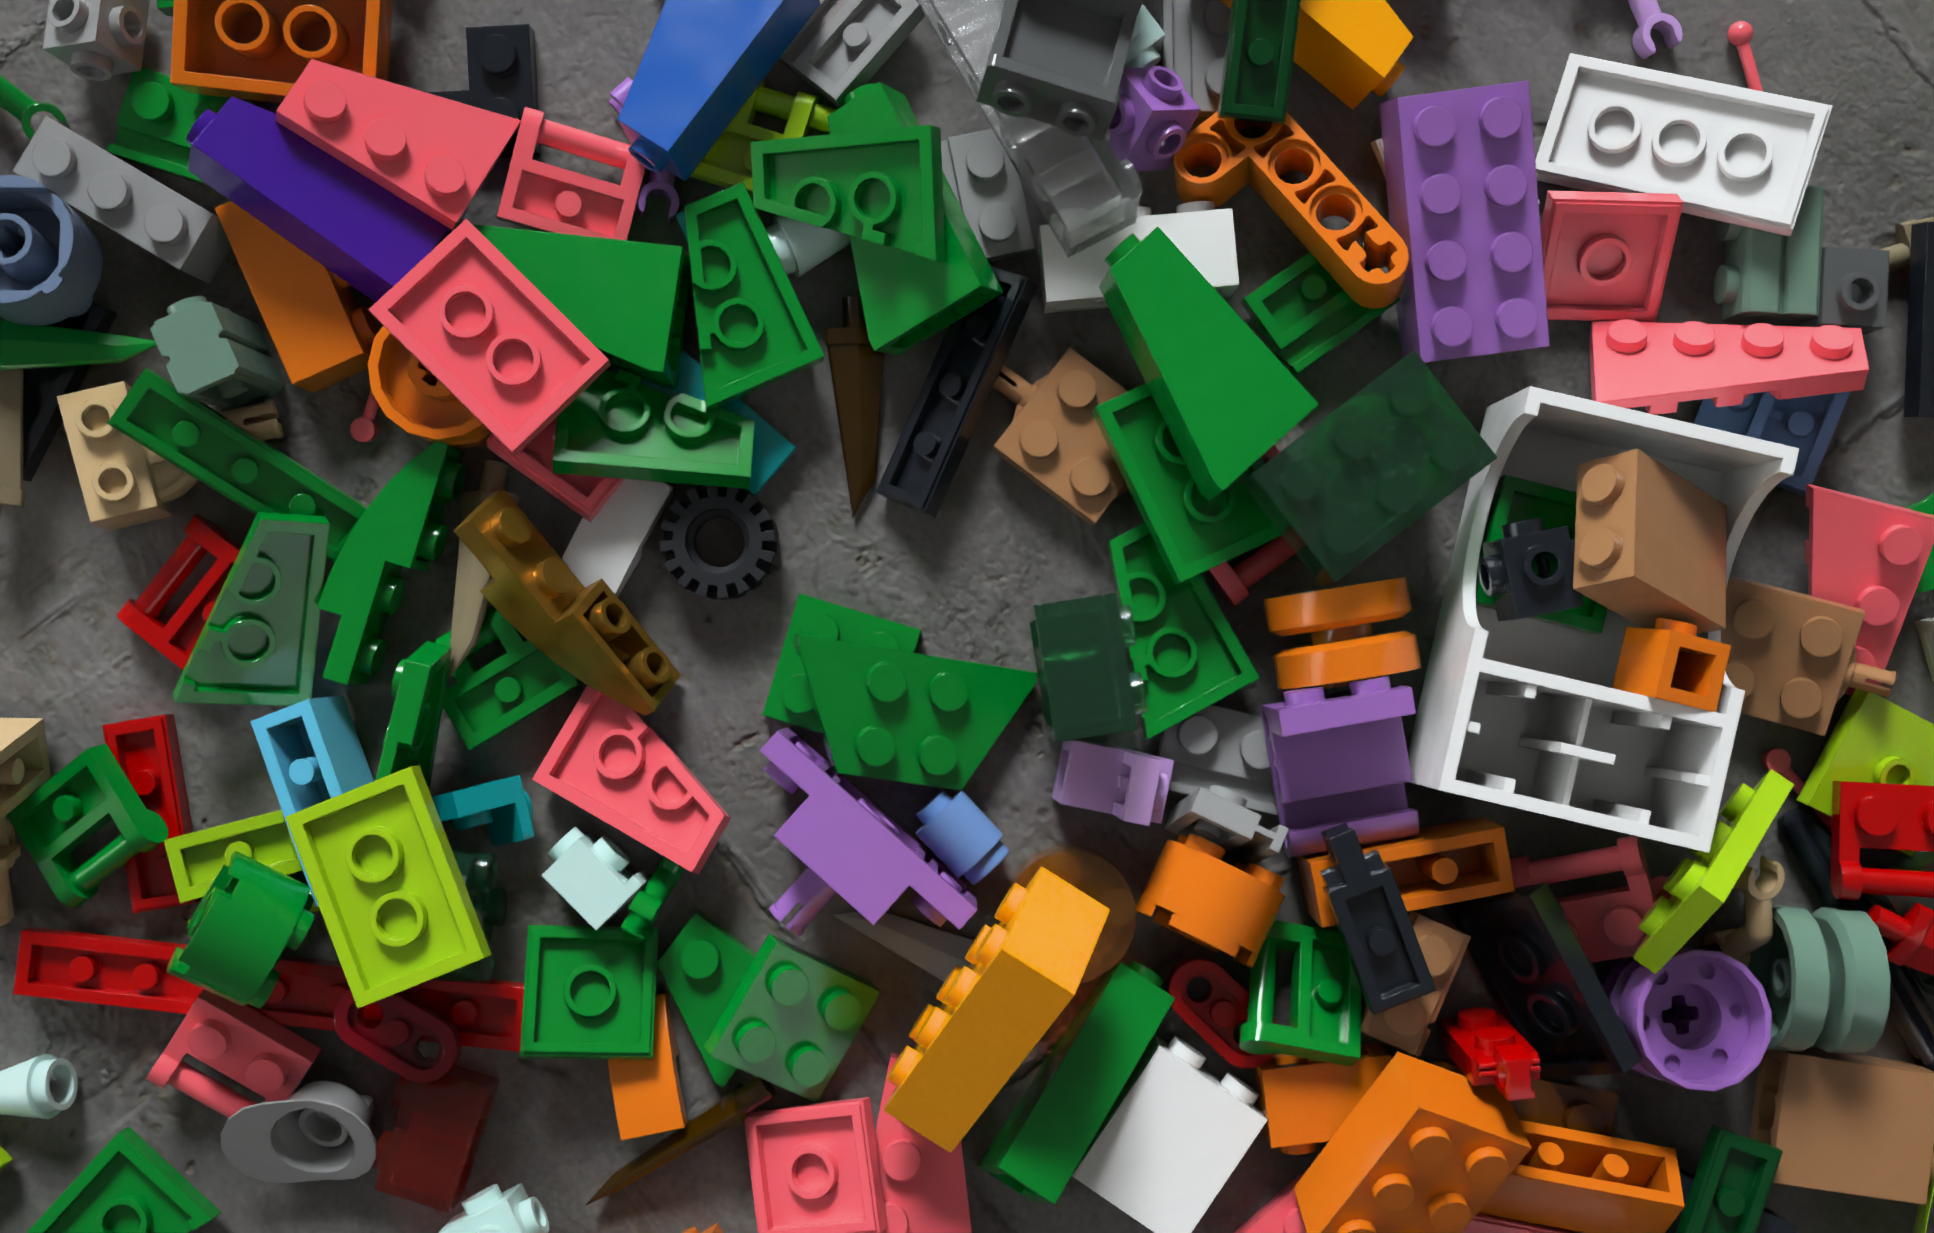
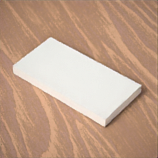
(1713, 144)

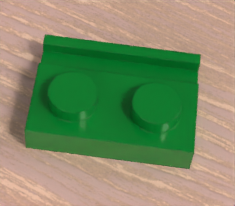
(157, 121)
(1306, 312)

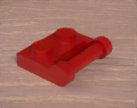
(182, 631)
(1880, 819)

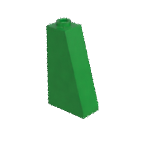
(614, 291)
(901, 292)
(1201, 362)
(1078, 1084)

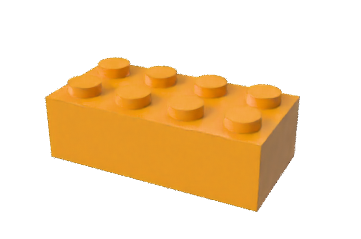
(995, 1007)

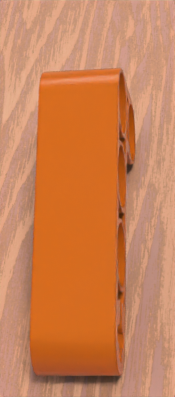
(1299, 205)

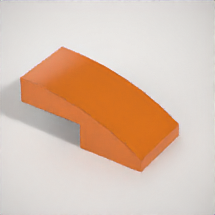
(649, 1091)

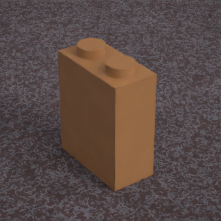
(1649, 543)
(1847, 1122)

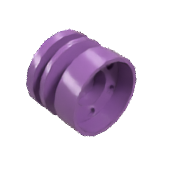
(1715, 1024)

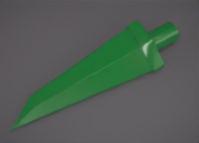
(62, 347)

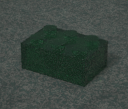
(1369, 469)
(1086, 667)

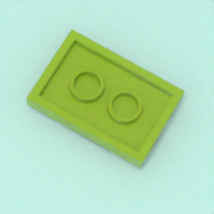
(1705, 883)
(388, 886)

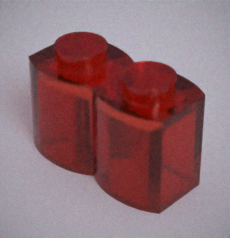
(434, 1137)

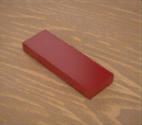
(153, 764)

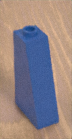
(701, 73)

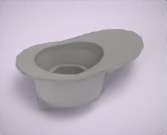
(308, 1137)

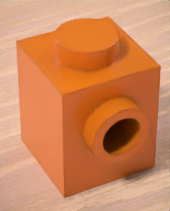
(1672, 664)

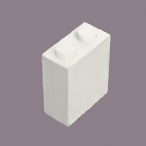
(1171, 1138)

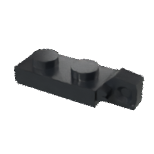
(1373, 923)

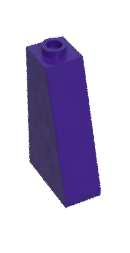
(311, 197)

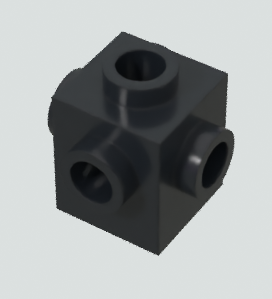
(1529, 570)

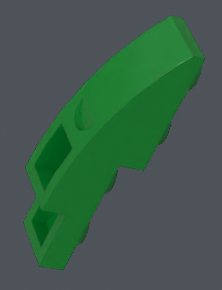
(393, 532)

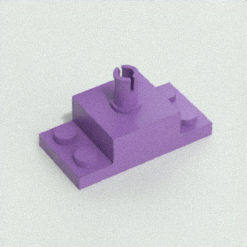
(853, 847)

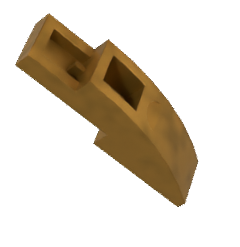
(571, 624)

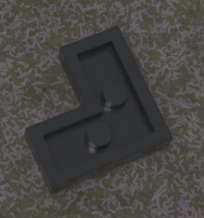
(500, 73)

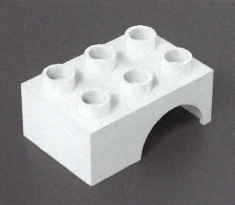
(1530, 706)

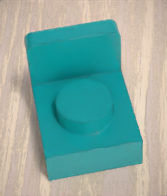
(497, 803)

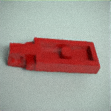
(1491, 1052)

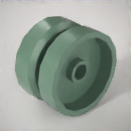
(1824, 980)

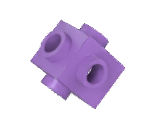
(1151, 117)

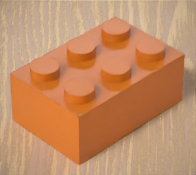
(265, 45)
(1413, 1155)

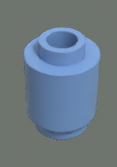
(961, 836)

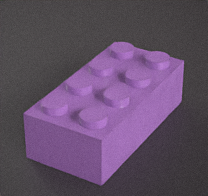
(1470, 220)

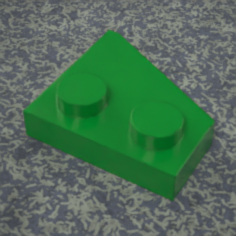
(702, 975)

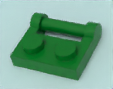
(73, 809)
(1323, 998)

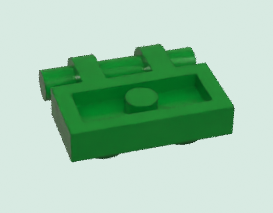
(506, 689)

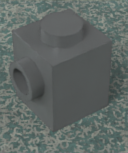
(1853, 289)

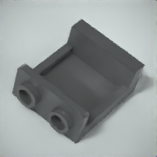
(1060, 62)

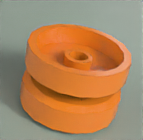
(417, 398)
(1342, 634)

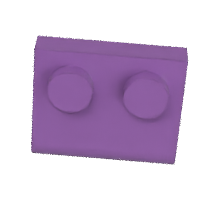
(1341, 763)

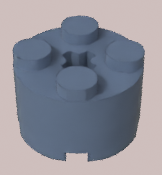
(46, 255)

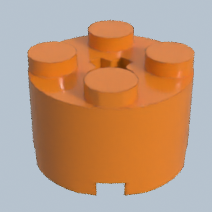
(1212, 899)

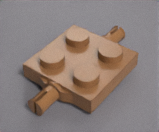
(1057, 437)
(1794, 654)

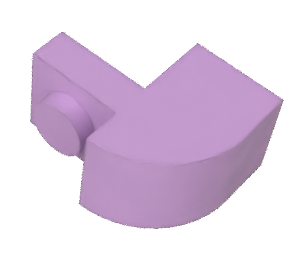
(1113, 781)

